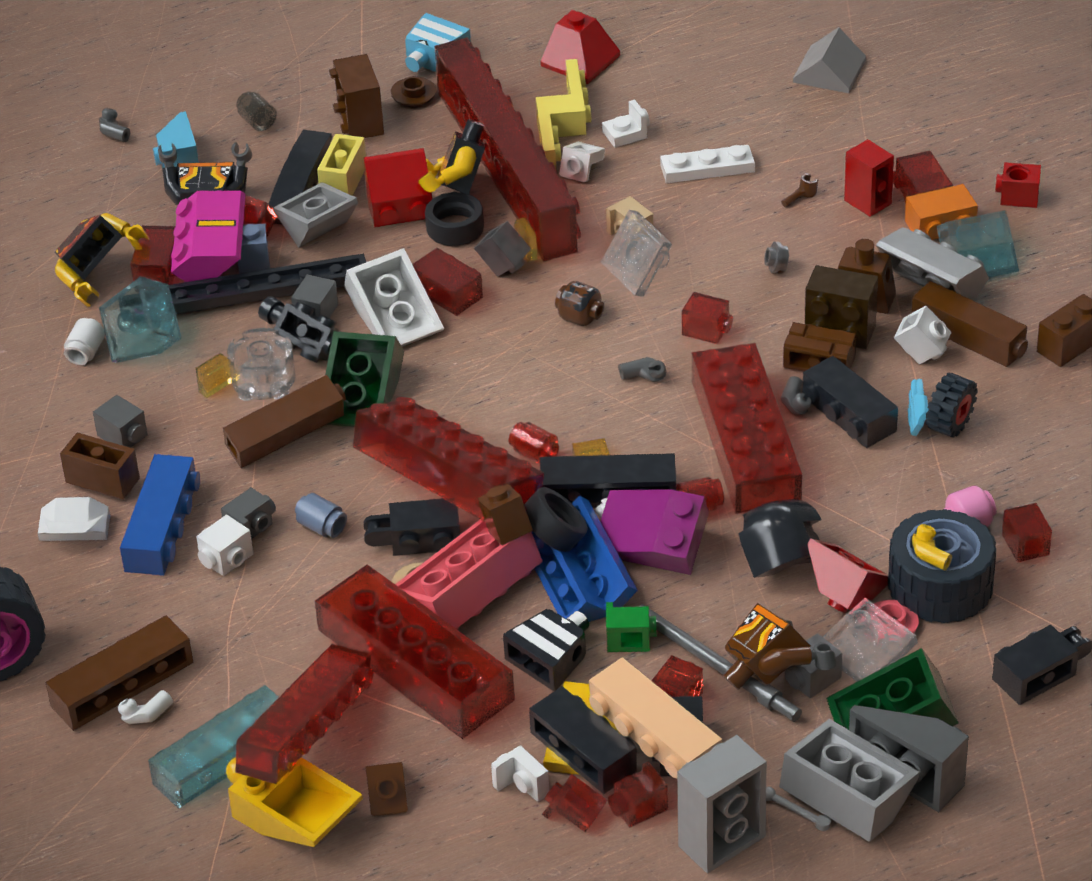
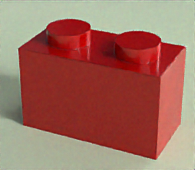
(868, 177)

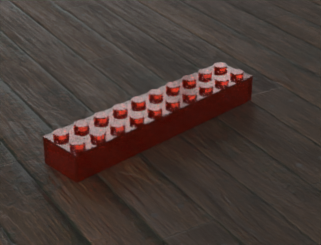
(510, 151)

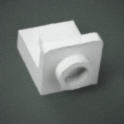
(627, 128)
(578, 159)
(523, 770)

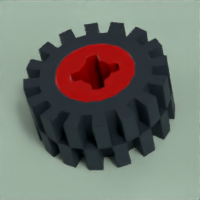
(951, 404)

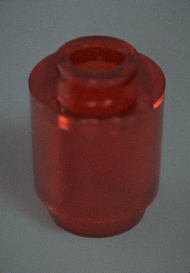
(533, 441)
(706, 487)

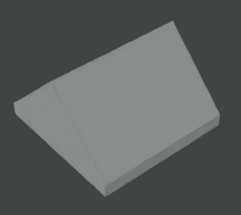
(831, 63)
(315, 212)

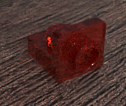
(574, 802)

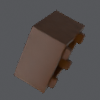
(357, 96)

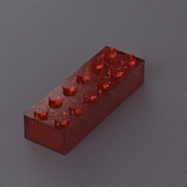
(745, 426)
(440, 454)
(416, 651)

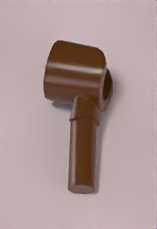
(806, 188)

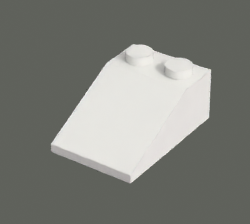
(392, 298)

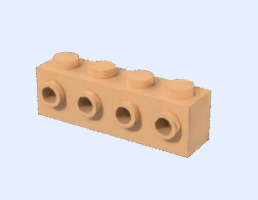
(650, 716)

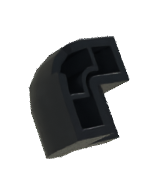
(778, 535)

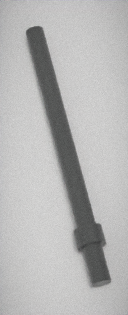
(766, 695)

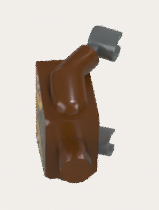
(768, 646)

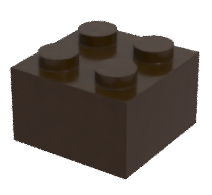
(842, 302)

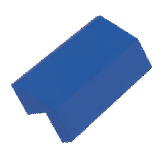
(586, 574)

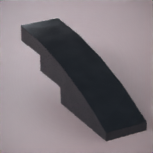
(300, 167)

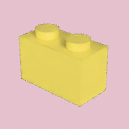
(343, 163)

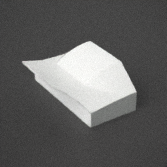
(74, 520)

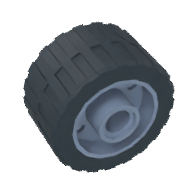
(939, 593)

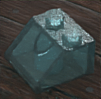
(140, 320)

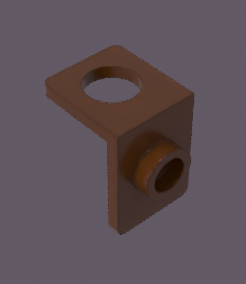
(386, 789)

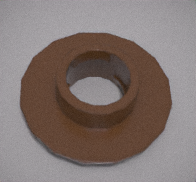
(413, 91)

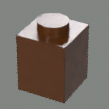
(504, 514)

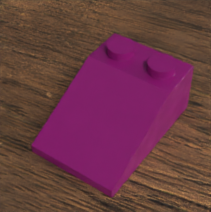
(656, 527)

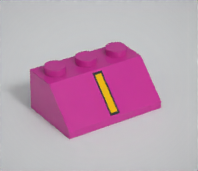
(207, 234)

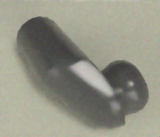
(793, 398)

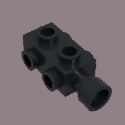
(291, 322)

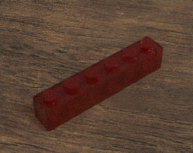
(303, 713)

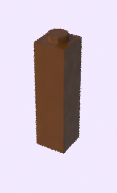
(974, 324)
(284, 421)

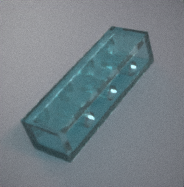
(203, 754)

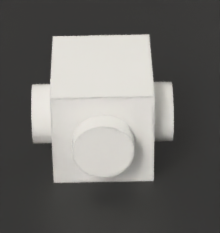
(923, 335)
(224, 545)

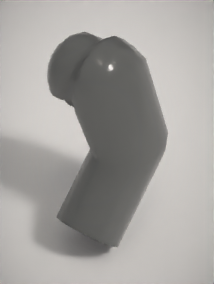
(110, 127)
(646, 368)

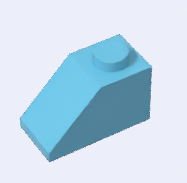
(180, 134)

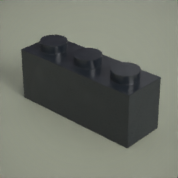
(850, 402)
(583, 739)

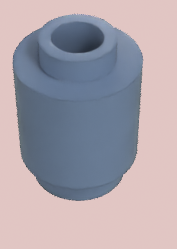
(320, 515)

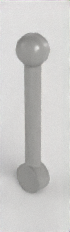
(821, 822)

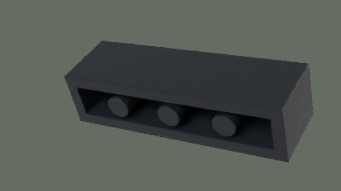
(598, 474)

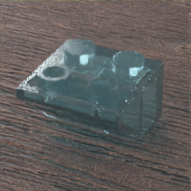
(984, 237)

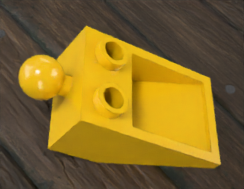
(297, 808)

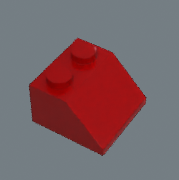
(395, 188)

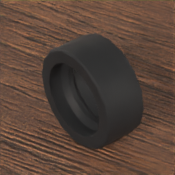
(454, 233)
(555, 519)

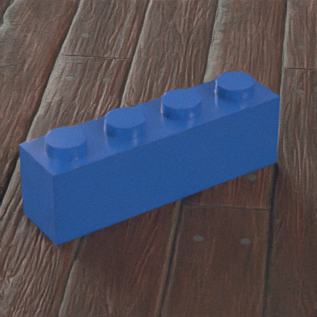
(159, 515)

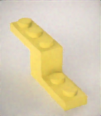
(563, 113)

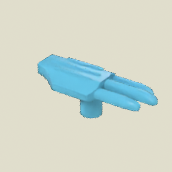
(917, 407)

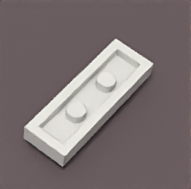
(707, 163)

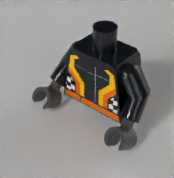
(189, 178)

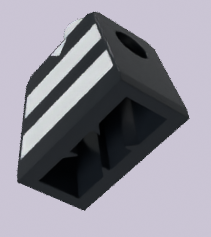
(547, 646)

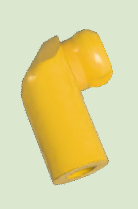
(926, 549)

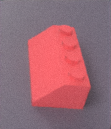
(470, 573)

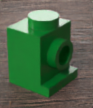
(629, 628)

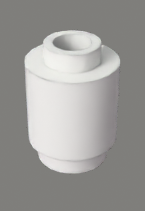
(83, 341)

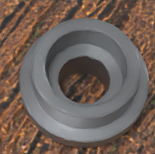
(776, 257)

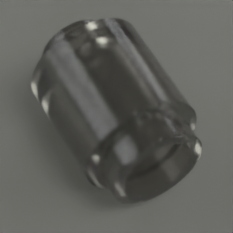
(256, 110)

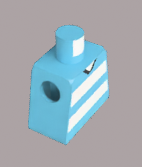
(425, 35)

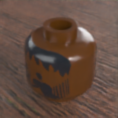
(579, 303)

